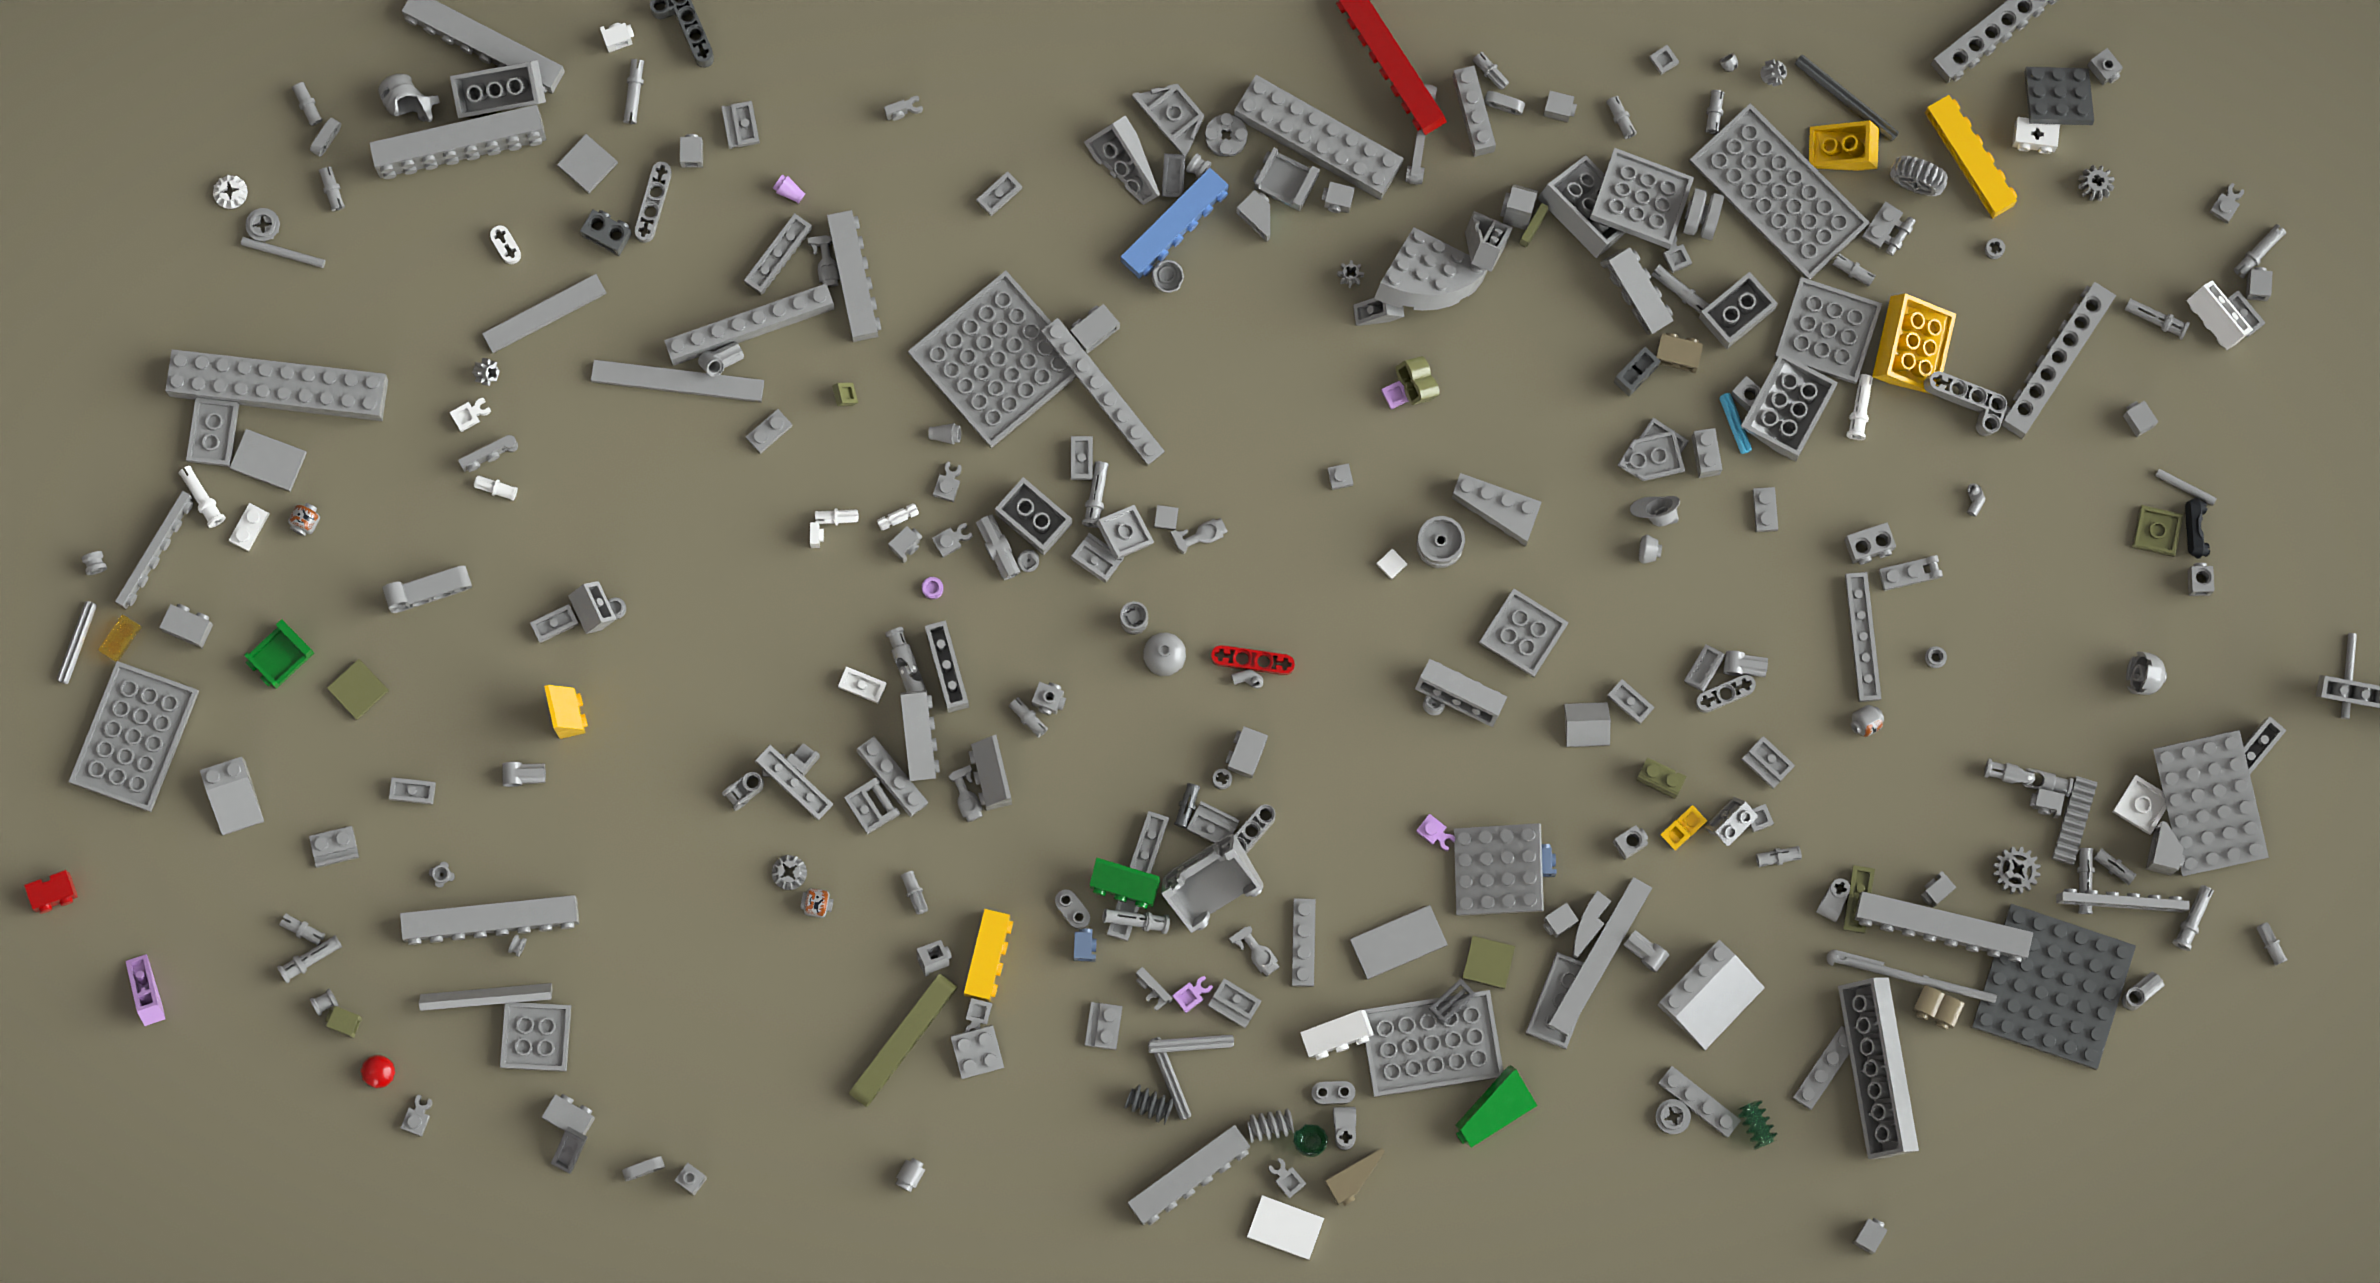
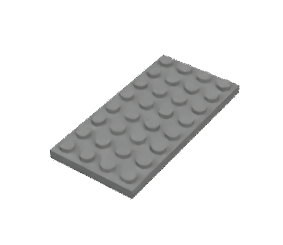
(1779, 192)

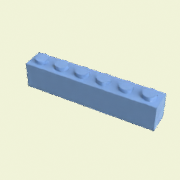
(1175, 223)

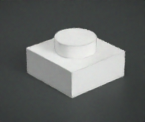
(816, 535)

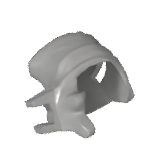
(402, 97)

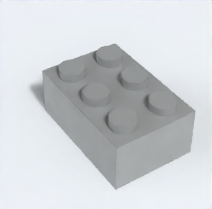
(1738, 310)
(1033, 516)

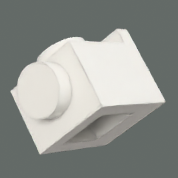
(617, 36)

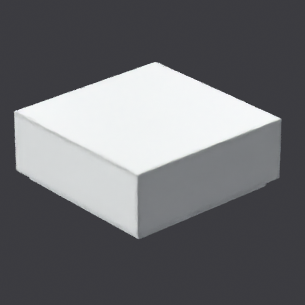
(1391, 564)

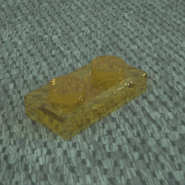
(119, 638)

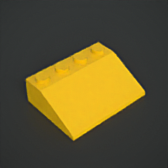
(1913, 342)

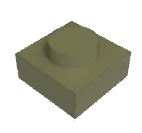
(845, 394)

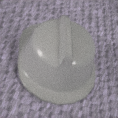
(1658, 510)

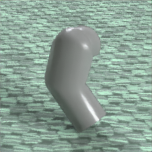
(1977, 498)

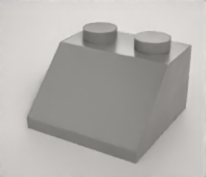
(2165, 851)

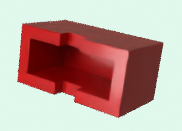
(52, 892)

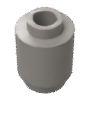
(910, 1174)

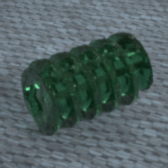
(1757, 1124)

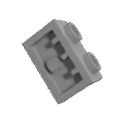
(1731, 821)

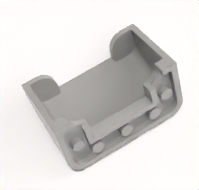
(1210, 882)

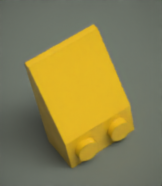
(1844, 146)
(565, 711)

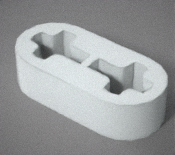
(501, 248)

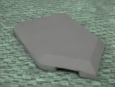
(1653, 457)

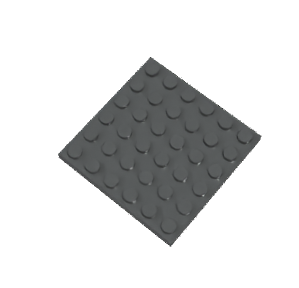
(2061, 993)

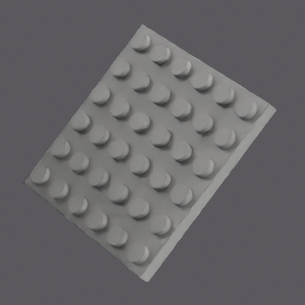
(994, 359)

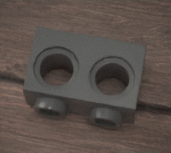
(603, 236)
(1637, 371)

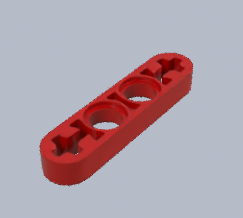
(1253, 656)

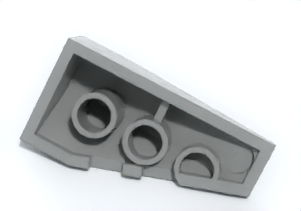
(1124, 156)

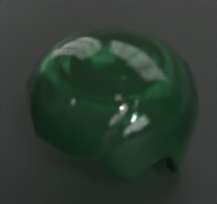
(1310, 1140)

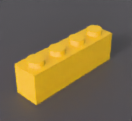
(987, 955)

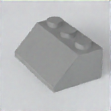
(990, 773)

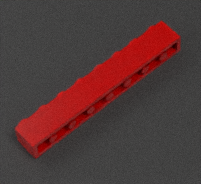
(1393, 64)

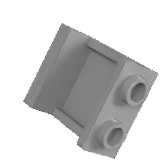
(1285, 179)

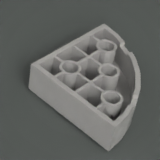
(1428, 275)

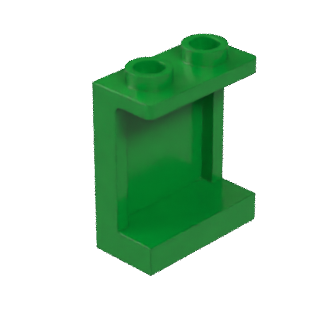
(279, 655)

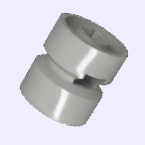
(1134, 617)

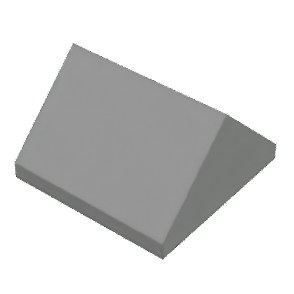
(1587, 724)

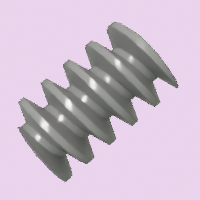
(1270, 1125)

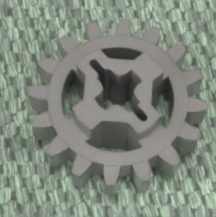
(2011, 863)

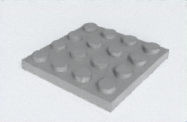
(1642, 198)
(1829, 330)
(1498, 869)

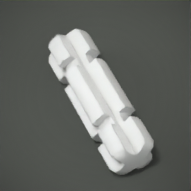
(898, 516)

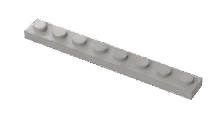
(1102, 391)

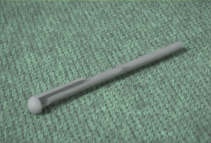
(1877, 967)

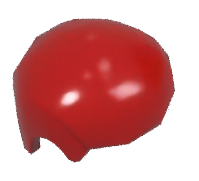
(377, 1071)

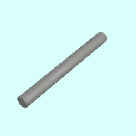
(283, 252)
(2349, 670)

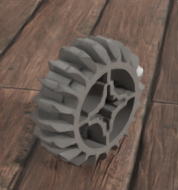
(1918, 175)

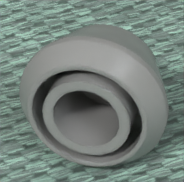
(1649, 549)

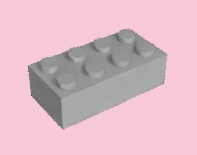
(497, 89)

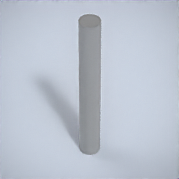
(2185, 487)

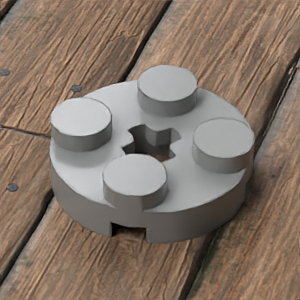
(1213, 134)

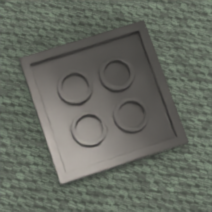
(2059, 96)

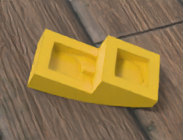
(1684, 827)

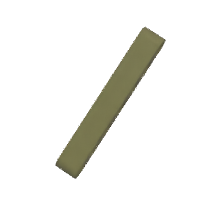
(903, 1040)

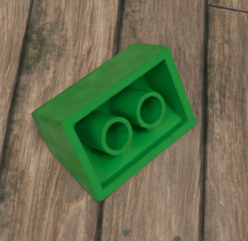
(1124, 883)

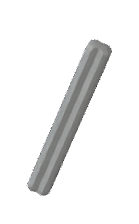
(76, 642)
(1194, 1043)
(1172, 1084)

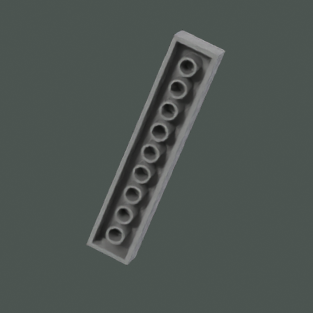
(277, 385)

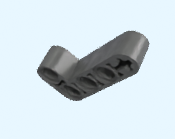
(688, 28)

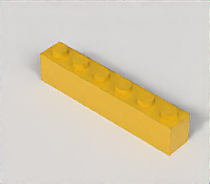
(1970, 156)

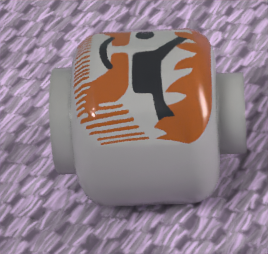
(304, 519)
(1867, 720)
(816, 903)

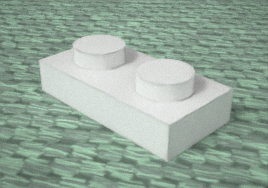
(248, 527)
(862, 685)

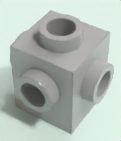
(1045, 691)

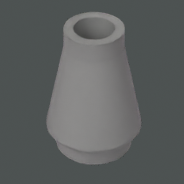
(946, 433)

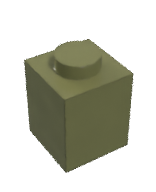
(343, 1021)

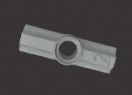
(998, 547)

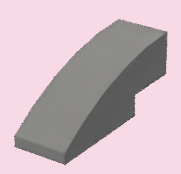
(1590, 923)

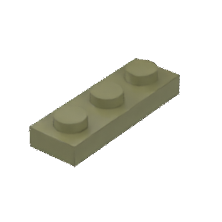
(1860, 881)

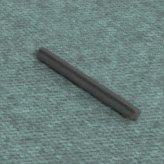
(1845, 97)

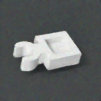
(466, 416)

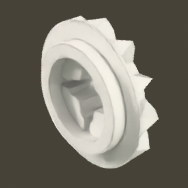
(238, 197)

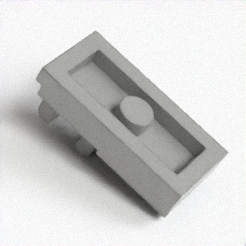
(1146, 980)

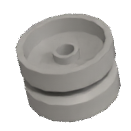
(1704, 214)
(1438, 554)

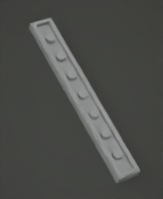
(677, 381)
(1600, 956)

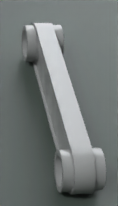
(1415, 172)

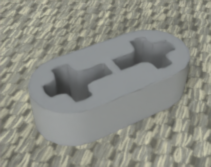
(1504, 103)
(325, 137)
(643, 1168)

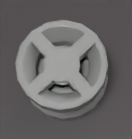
(1198, 166)
(94, 563)

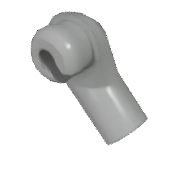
(1248, 676)

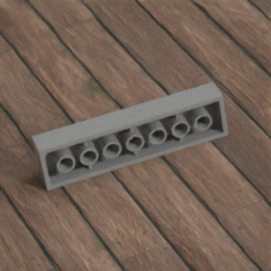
(1318, 137)
(458, 142)
(1878, 1068)

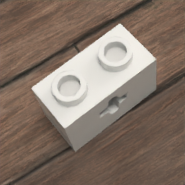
(2025, 140)

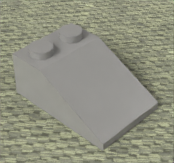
(232, 795)

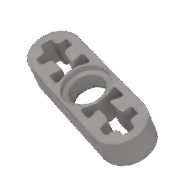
(1722, 702)

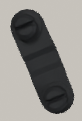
(2195, 537)

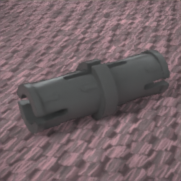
(1183, 819)

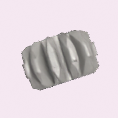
(2092, 188)

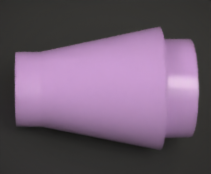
(788, 189)

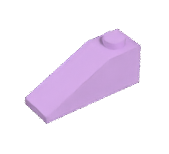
(145, 990)

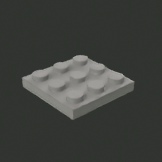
(1523, 632)
(535, 1036)

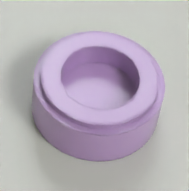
(932, 588)

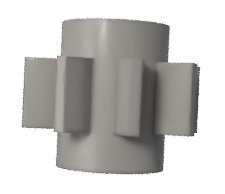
(1773, 72)
(1350, 268)
(486, 371)

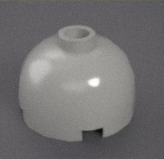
(1164, 654)
(2145, 674)

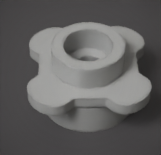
(442, 868)

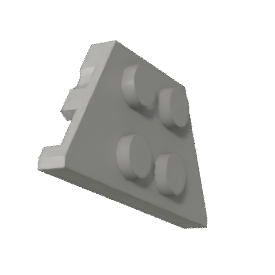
(1173, 114)

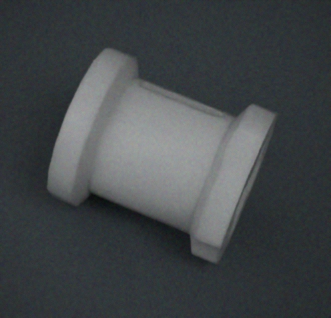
(324, 1002)

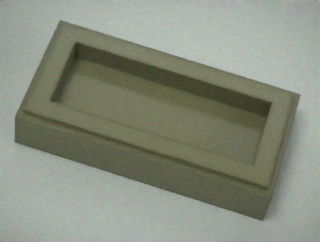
(1534, 225)

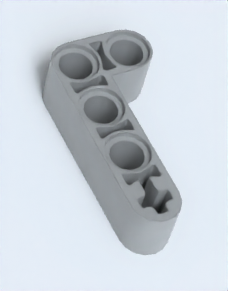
(1965, 399)
(427, 589)

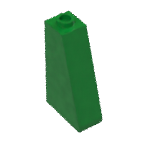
(1496, 1108)

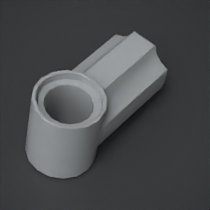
(721, 359)
(1738, 664)
(516, 774)
(1650, 954)
(2143, 990)

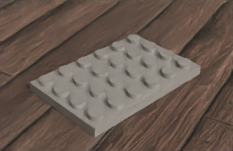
(133, 736)
(2211, 802)
(1420, 1053)

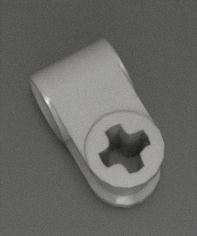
(742, 790)
(1832, 902)
(1344, 1123)

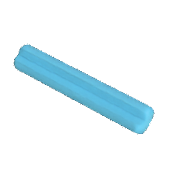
(1735, 423)

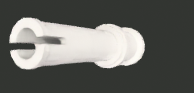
(1859, 415)
(206, 505)

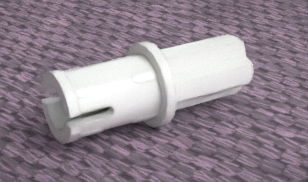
(495, 487)
(836, 516)

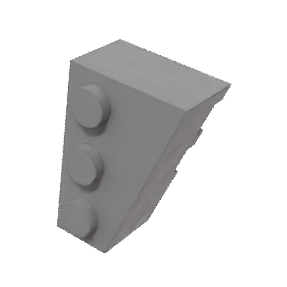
(1518, 206)
(1486, 240)

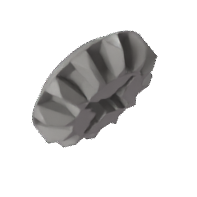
(255, 218)
(788, 882)
(1677, 1107)

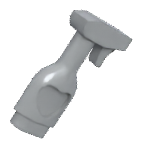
(827, 267)
(1206, 533)
(967, 800)
(1260, 955)

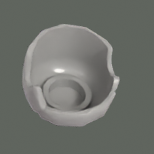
(1167, 276)

